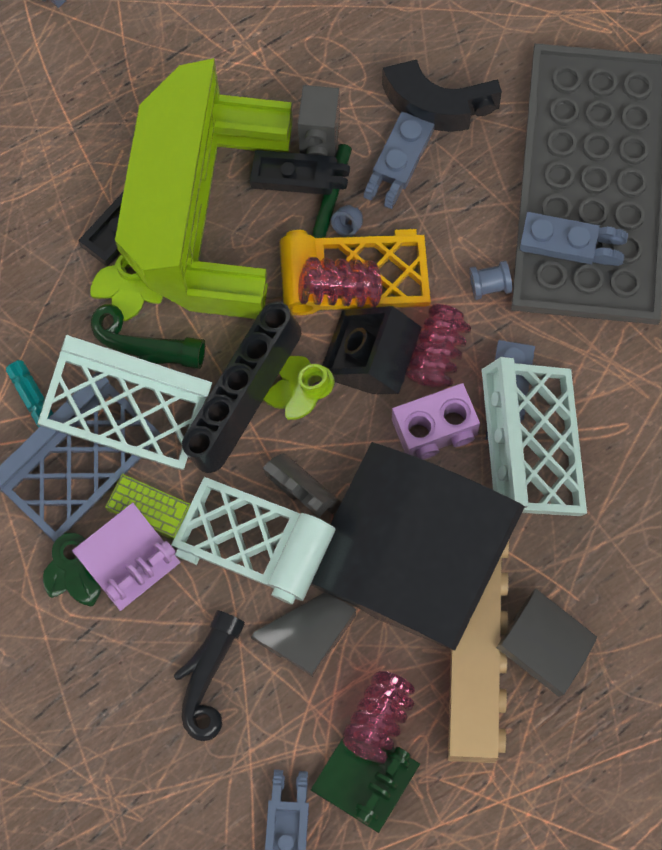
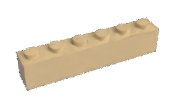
(476, 679)

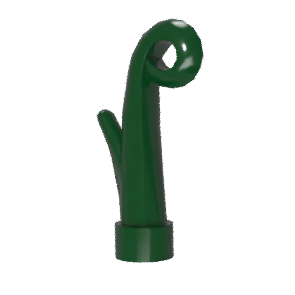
(154, 350)

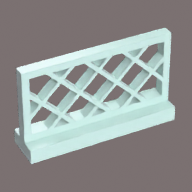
(130, 370)
(509, 436)

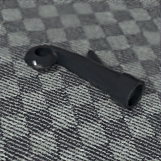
(204, 667)

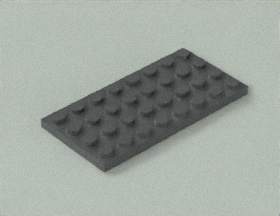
(594, 162)

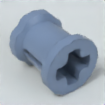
(490, 280)

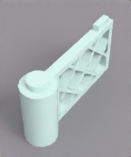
(291, 562)

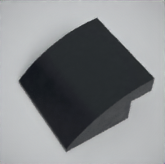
(416, 544)

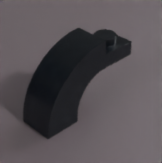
(444, 107)

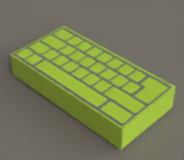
(159, 508)

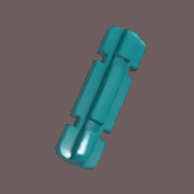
(27, 388)

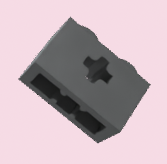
(319, 120)

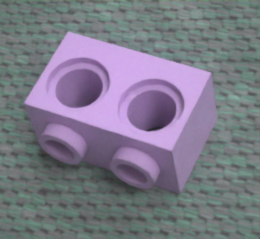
(430, 413)

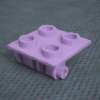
(126, 556)

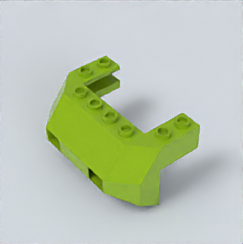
(171, 187)

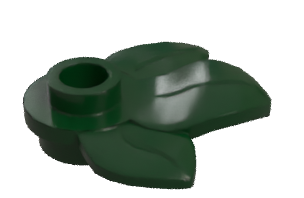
(70, 574)

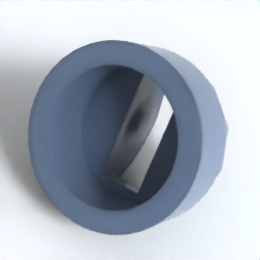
(342, 216)

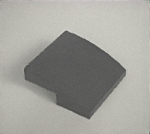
(547, 643)

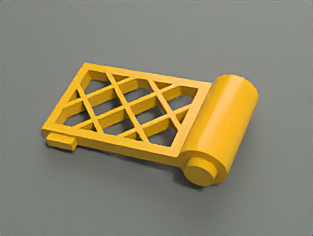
(299, 246)

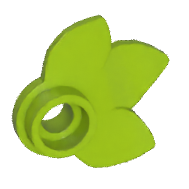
(125, 289)
(296, 390)

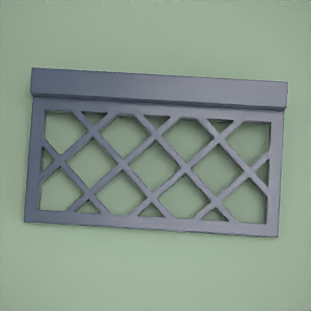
(46, 441)

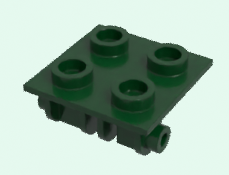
(365, 787)

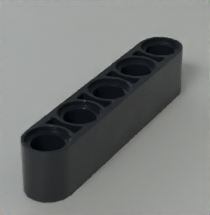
(241, 405)

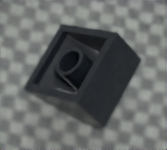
(372, 349)

